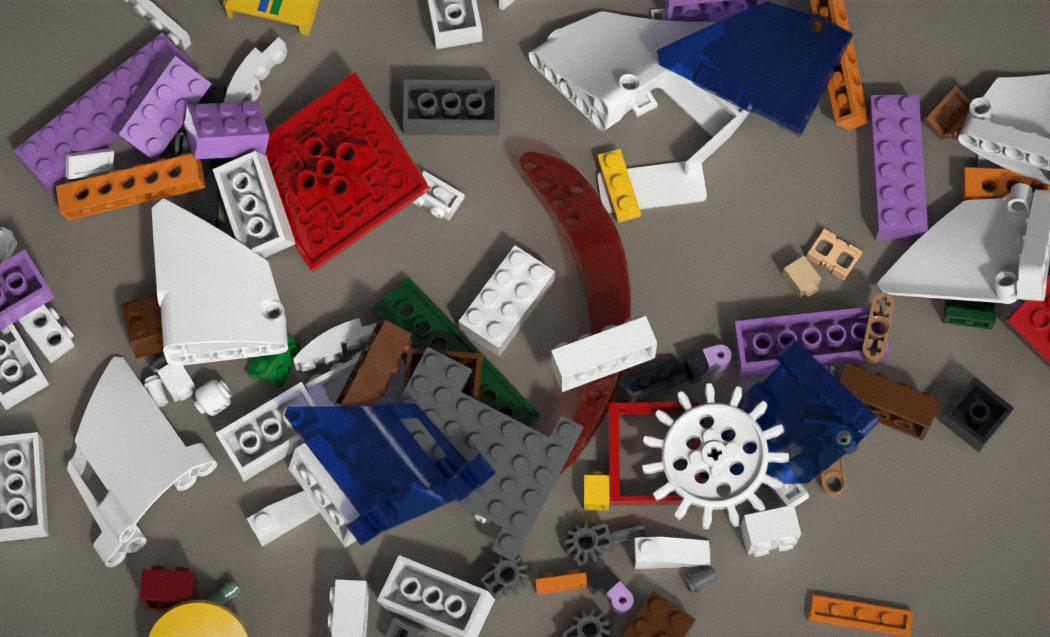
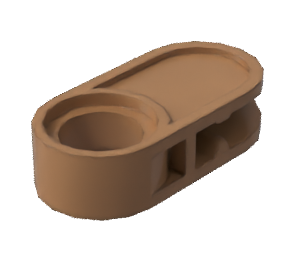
(835, 471)

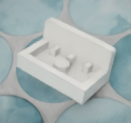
(441, 199)

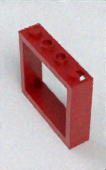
(638, 408)

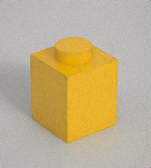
(596, 491)

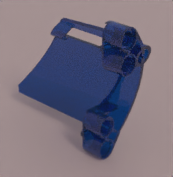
(383, 464)

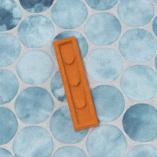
(860, 615)

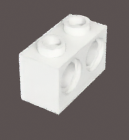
(44, 334)

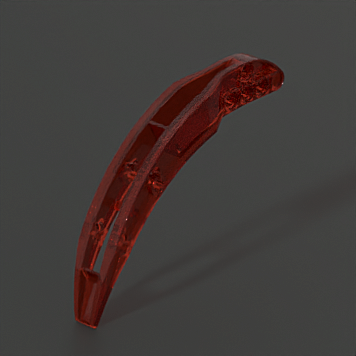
(600, 265)

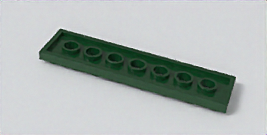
(443, 329)

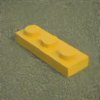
(619, 185)

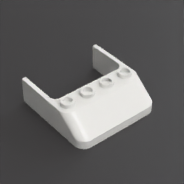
(709, 111)

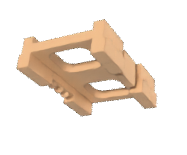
(830, 260)

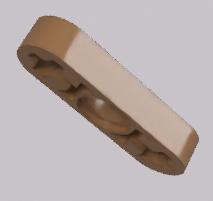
(888, 312)

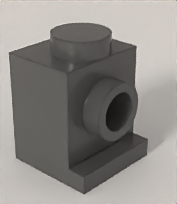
(398, 625)

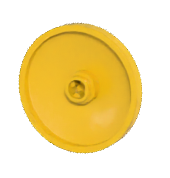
(198, 619)

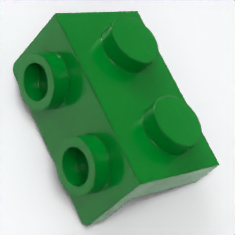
(274, 367)

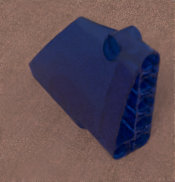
(762, 61)
(814, 415)

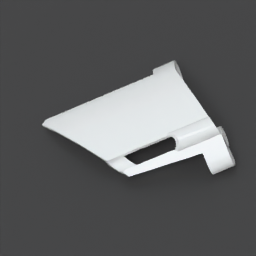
(133, 456)

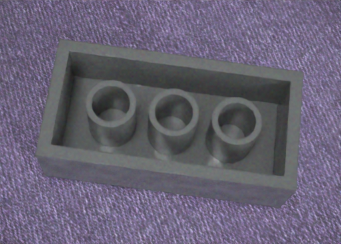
(451, 107)

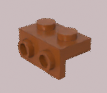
(948, 114)

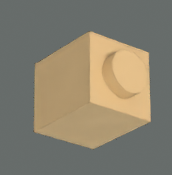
(801, 277)

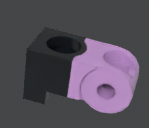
(706, 360)
(613, 590)

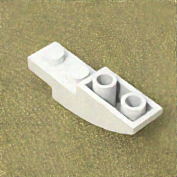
(255, 67)
(329, 345)

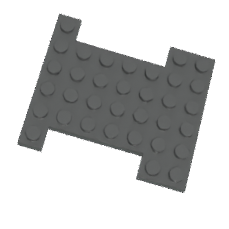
(522, 457)

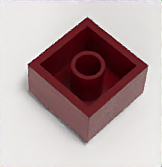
(166, 588)

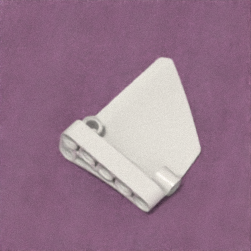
(607, 61)
(980, 252)

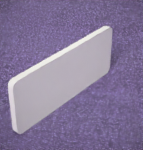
(661, 186)

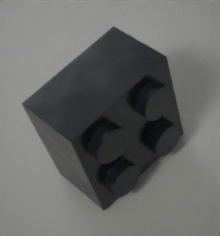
(976, 414)

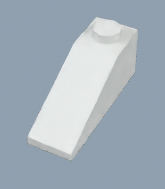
(281, 517)
(670, 552)

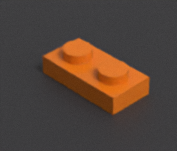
(571, 580)

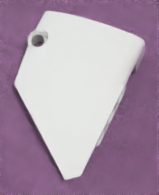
(1012, 125)
(212, 292)

